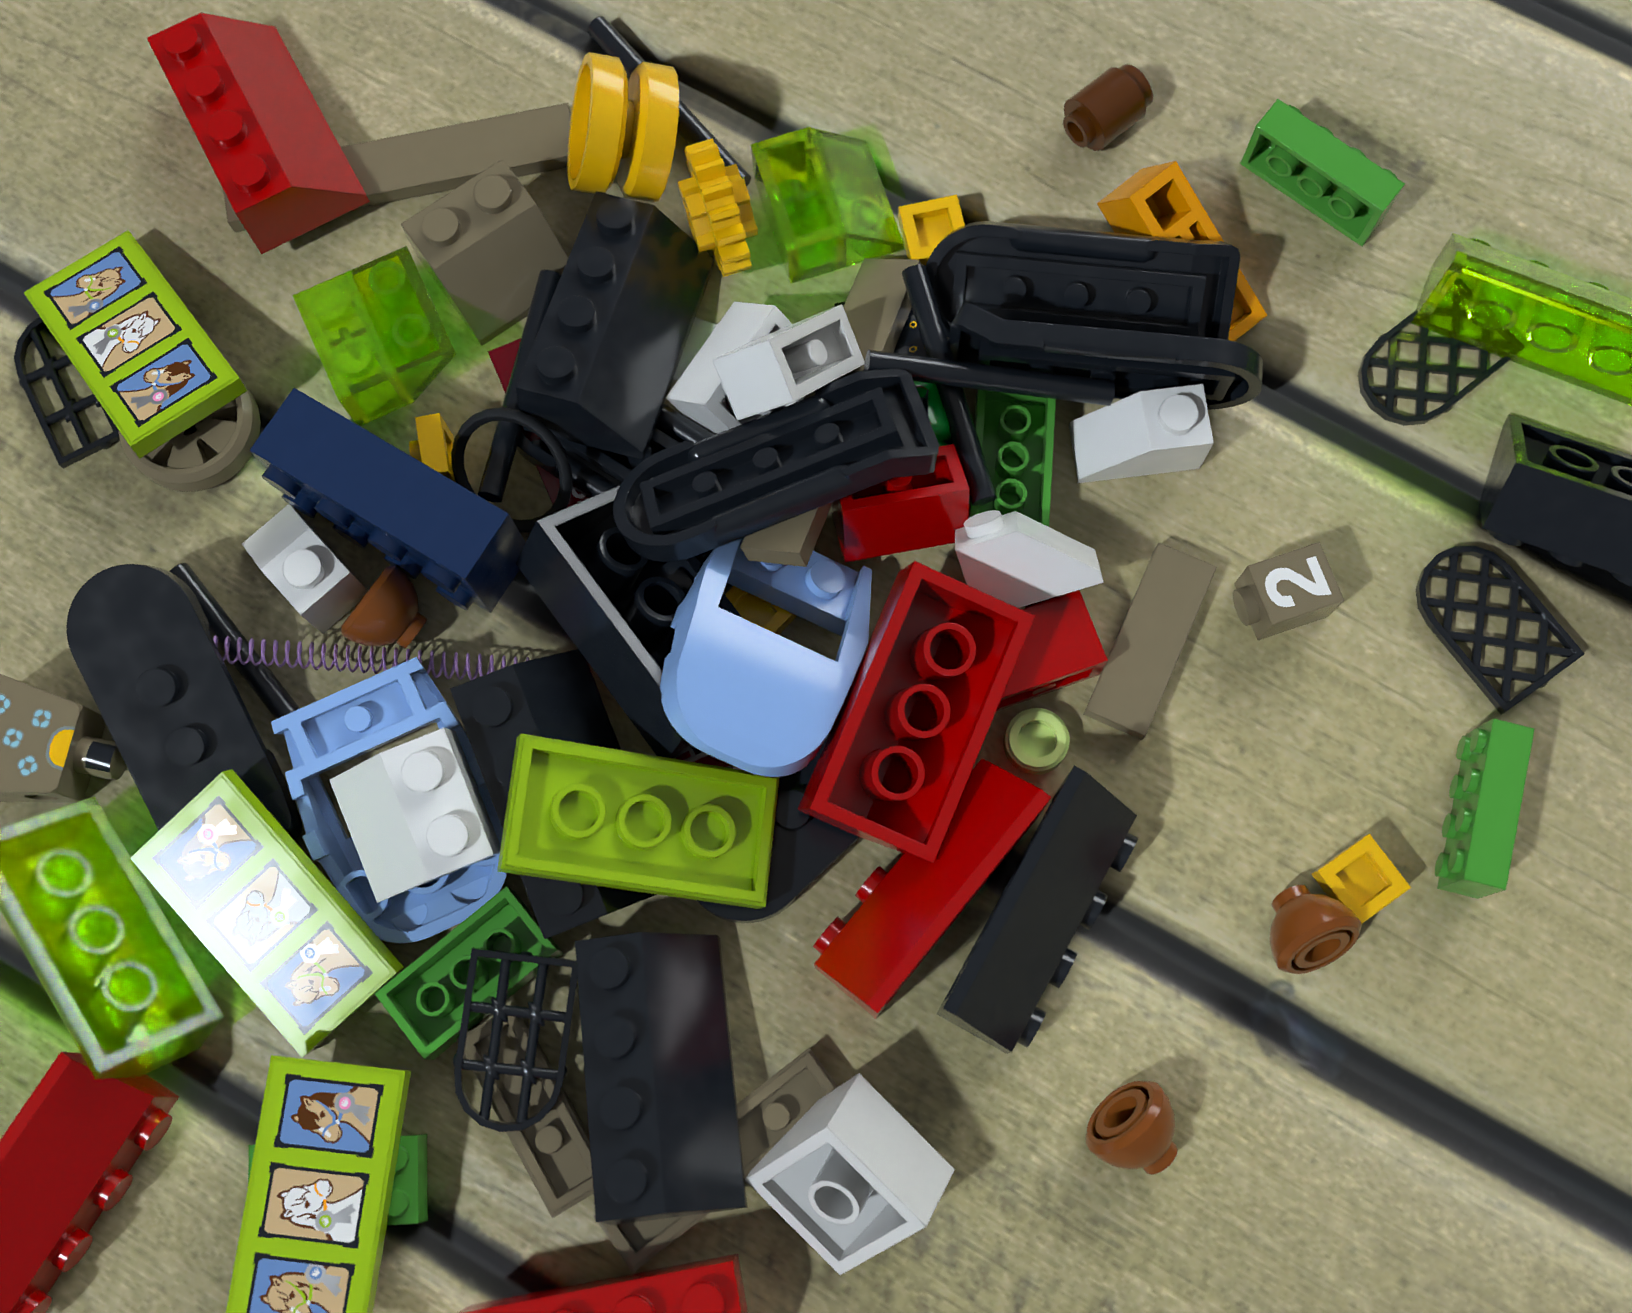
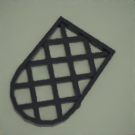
(1449, 399)
(1517, 586)

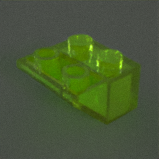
(823, 201)
(376, 335)

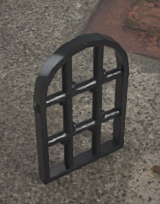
(70, 405)
(500, 1013)

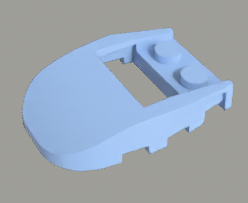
(749, 689)
(351, 726)

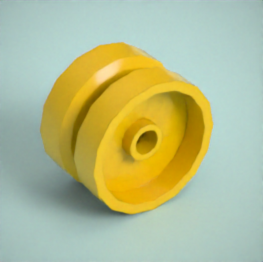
(622, 127)

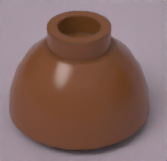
(386, 612)
(1310, 930)
(1134, 1128)

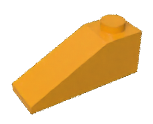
(1163, 204)

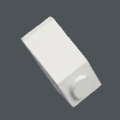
(789, 363)
(1143, 435)
(1022, 559)
(304, 569)

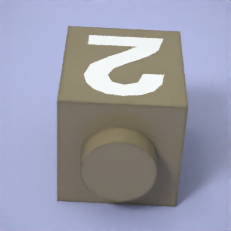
(1286, 591)

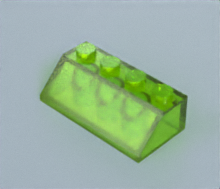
(1531, 316)
(101, 943)

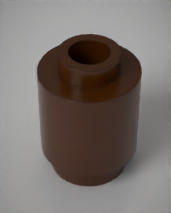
(1107, 107)

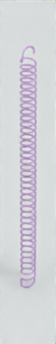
(358, 663)

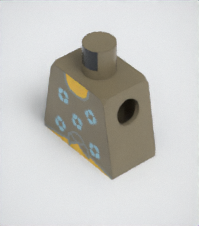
(50, 746)

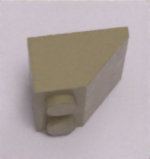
(486, 249)

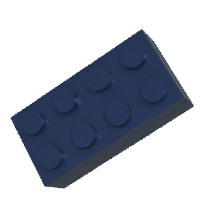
(389, 501)

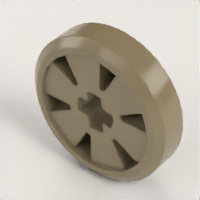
(209, 454)

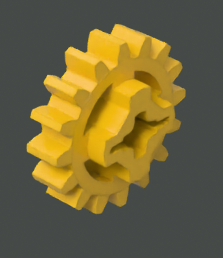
(717, 207)

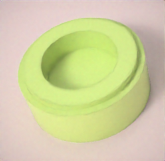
(1036, 741)

